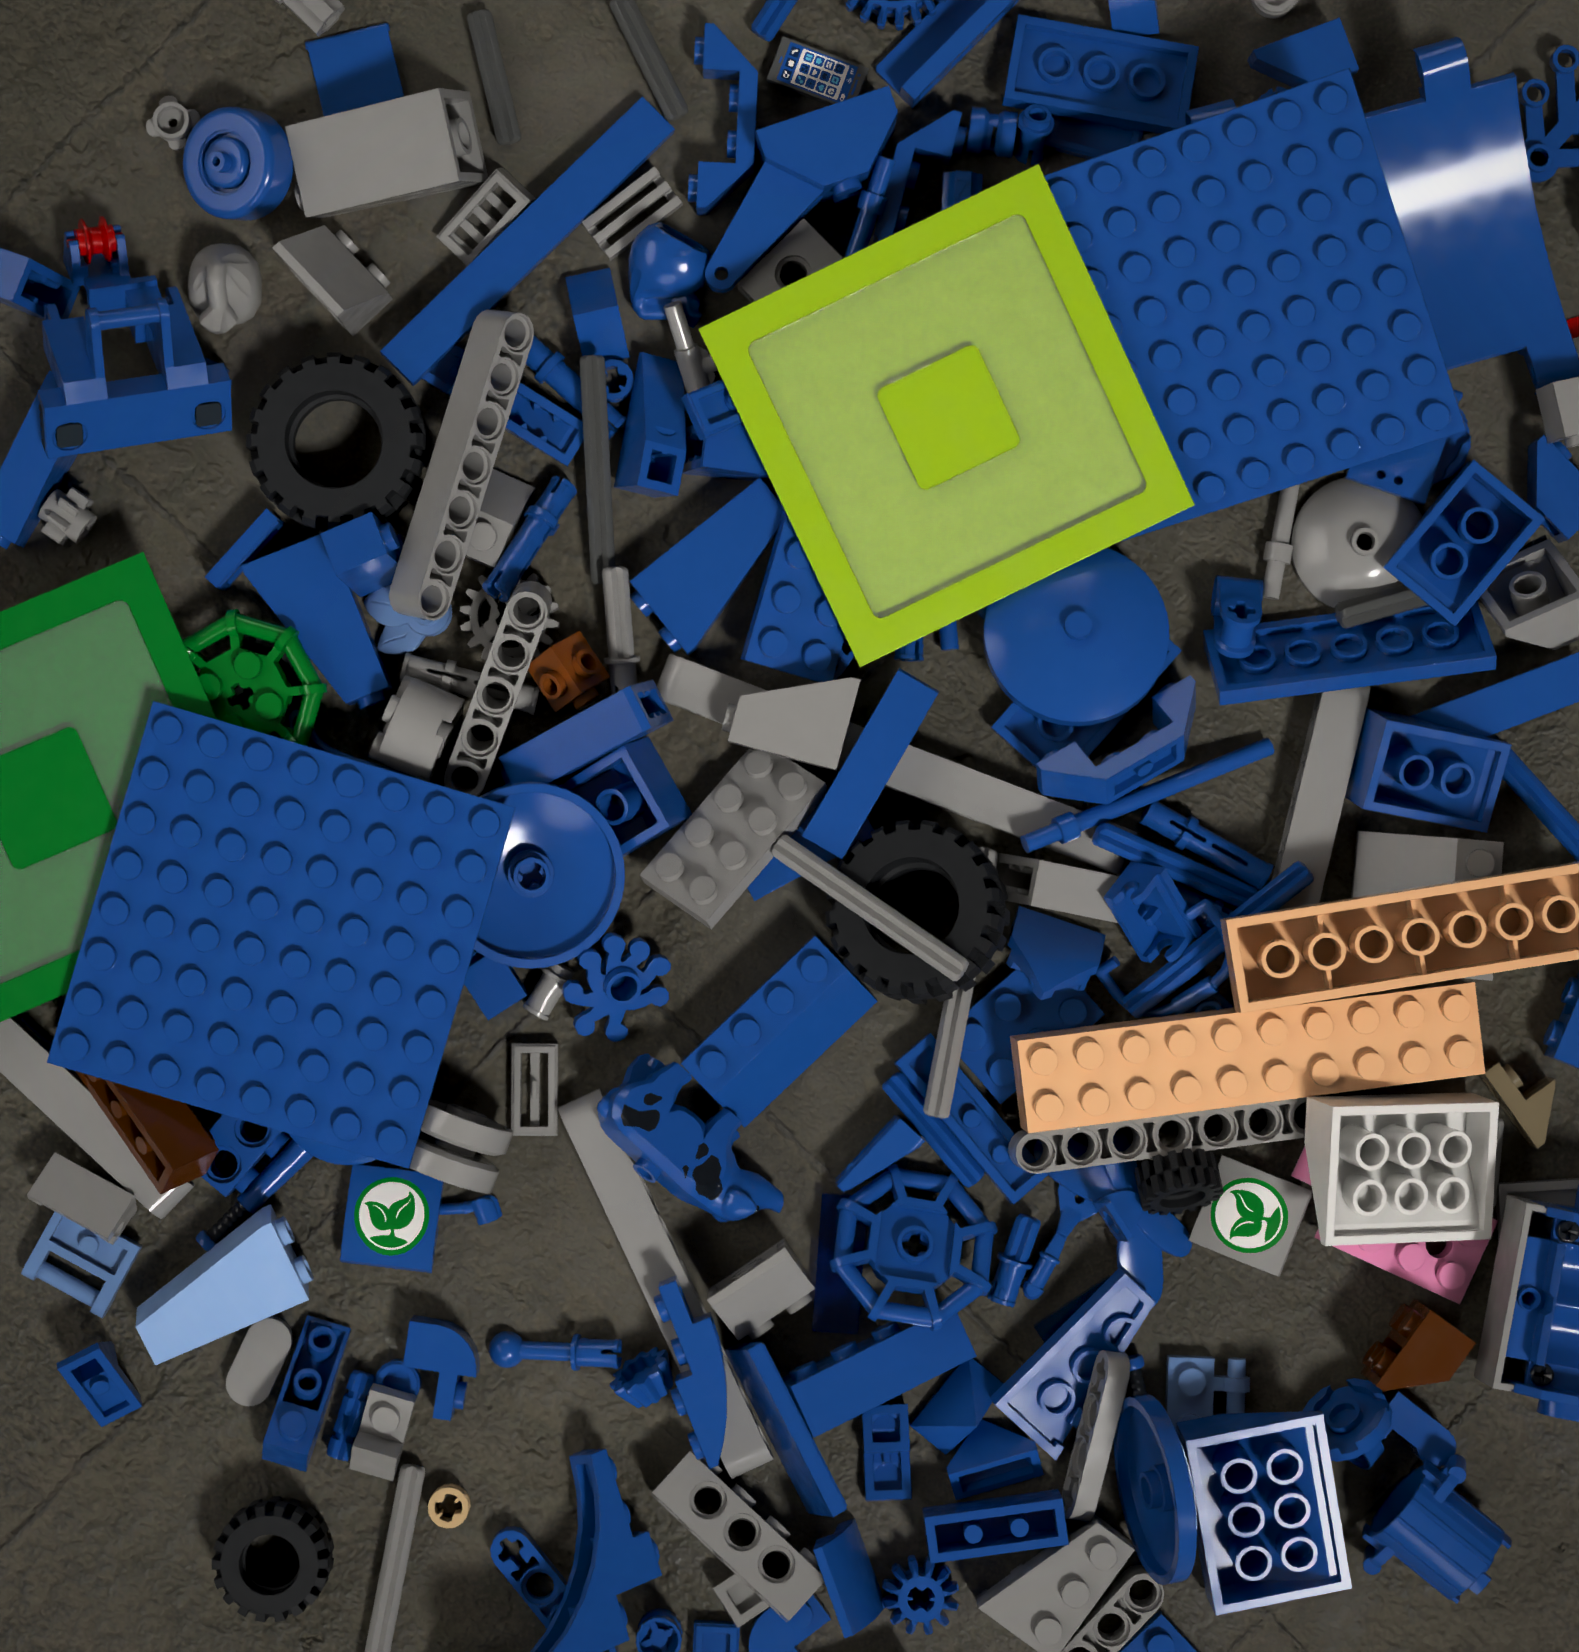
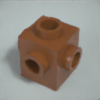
(568, 672)

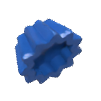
(644, 1378)

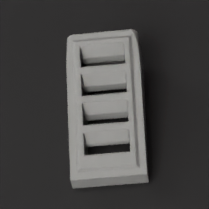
(509, 184)

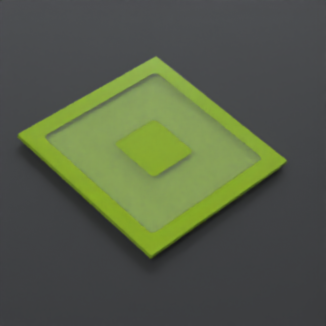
(947, 415)

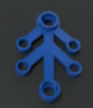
(1566, 124)

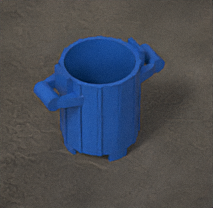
(1435, 1531)

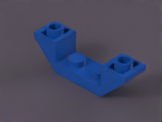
(725, 62)
(932, 143)
(1073, 776)

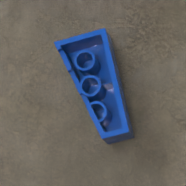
(874, 1371)

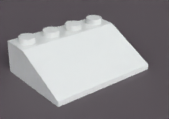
(1402, 1167)

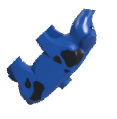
(677, 1147)

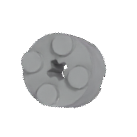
(417, 728)

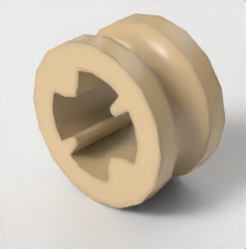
(439, 1496)

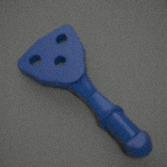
(1070, 1215)

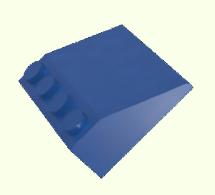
(1265, 1508)

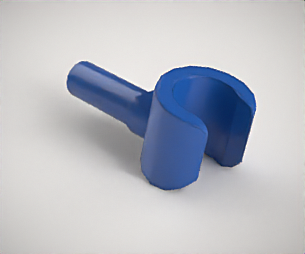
(485, 1209)

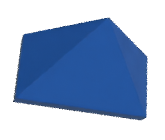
(957, 1406)
(992, 1460)

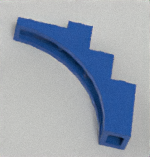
(605, 1563)

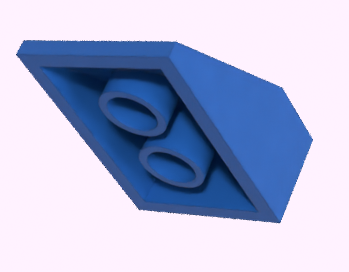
(1463, 542)
(1426, 771)
(633, 794)

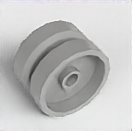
(457, 1138)

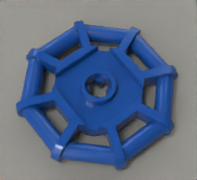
(894, 1264)

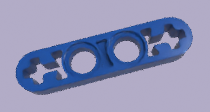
(542, 1606)

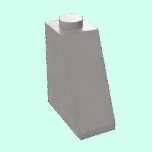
(795, 722)
(1056, 886)

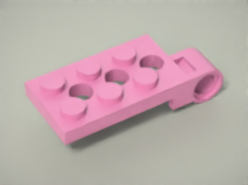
(1443, 1273)

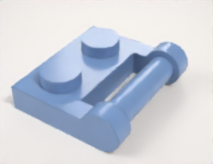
(89, 1253)

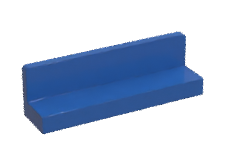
(939, 45)

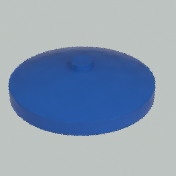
(1079, 641)
(554, 879)
(1156, 1490)

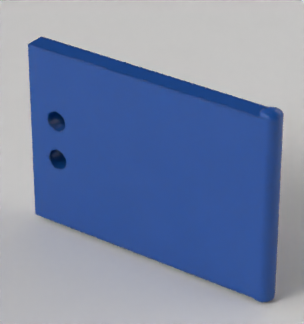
(355, 69)
(1413, 466)

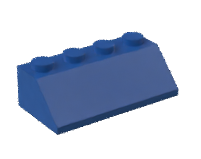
(778, 1031)

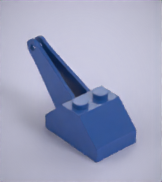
(803, 163)

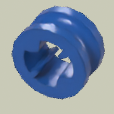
(624, 372)

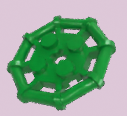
(260, 673)

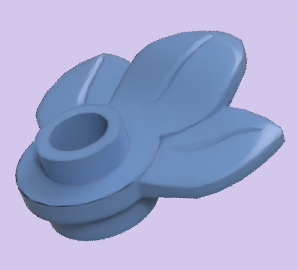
(401, 631)

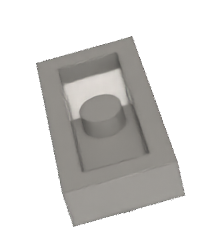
(382, 1432)

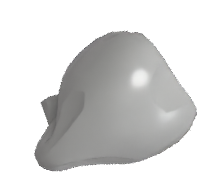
(224, 286)

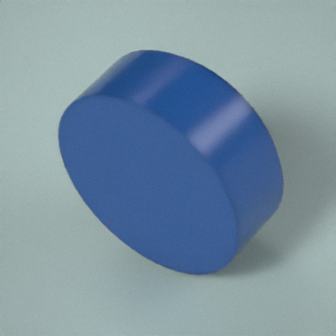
(395, 1376)

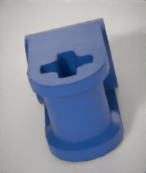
(1235, 613)

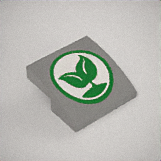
(1253, 1217)

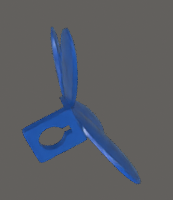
(1116, 1197)

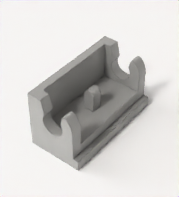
(84, 1198)

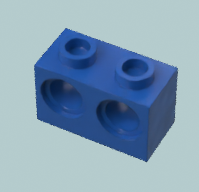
(231, 1136)

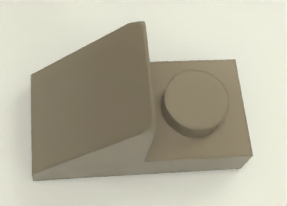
(1527, 1110)

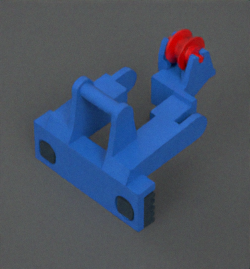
(102, 415)

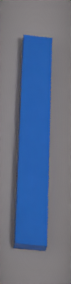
(527, 241)

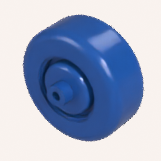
(237, 163)

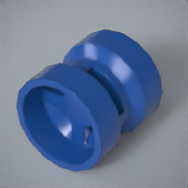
(981, 128)
(659, 1639)

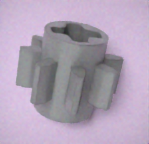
(67, 516)

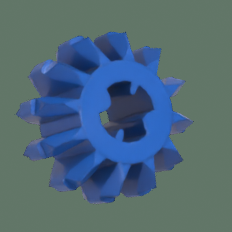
(918, 1610)

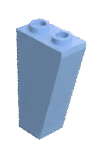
(226, 1289)

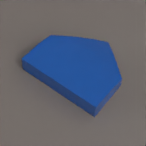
(1053, 952)

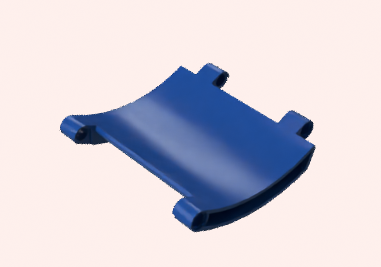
(1469, 215)

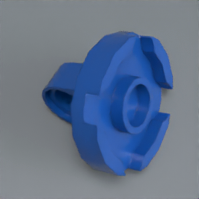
(1354, 1421)

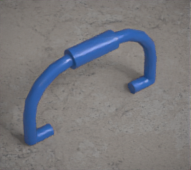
(1189, 997)

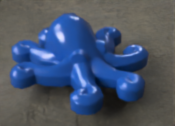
(616, 985)

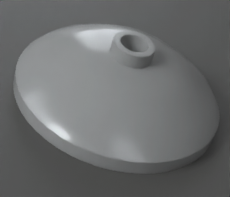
(1327, 534)

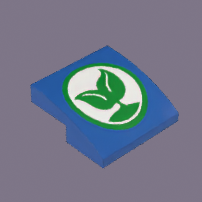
(391, 1218)

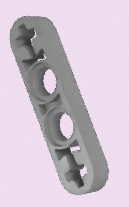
(1095, 1435)

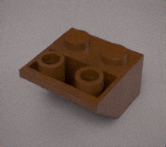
(1416, 1351)

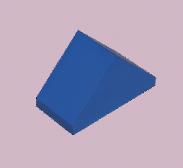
(597, 314)

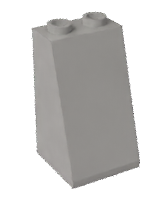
(386, 153)

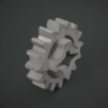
(485, 634)

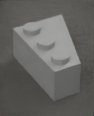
(1058, 1586)

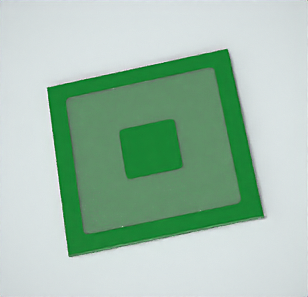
(71, 723)

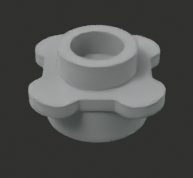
(159, 124)

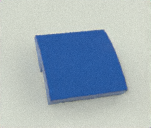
(849, 1577)

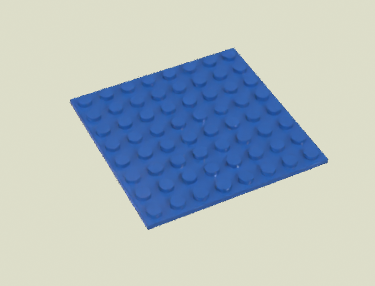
(1263, 293)
(281, 934)

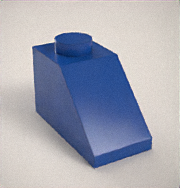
(1306, 55)

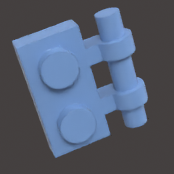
(1193, 1383)

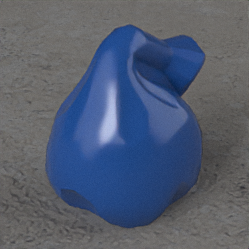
(666, 269)

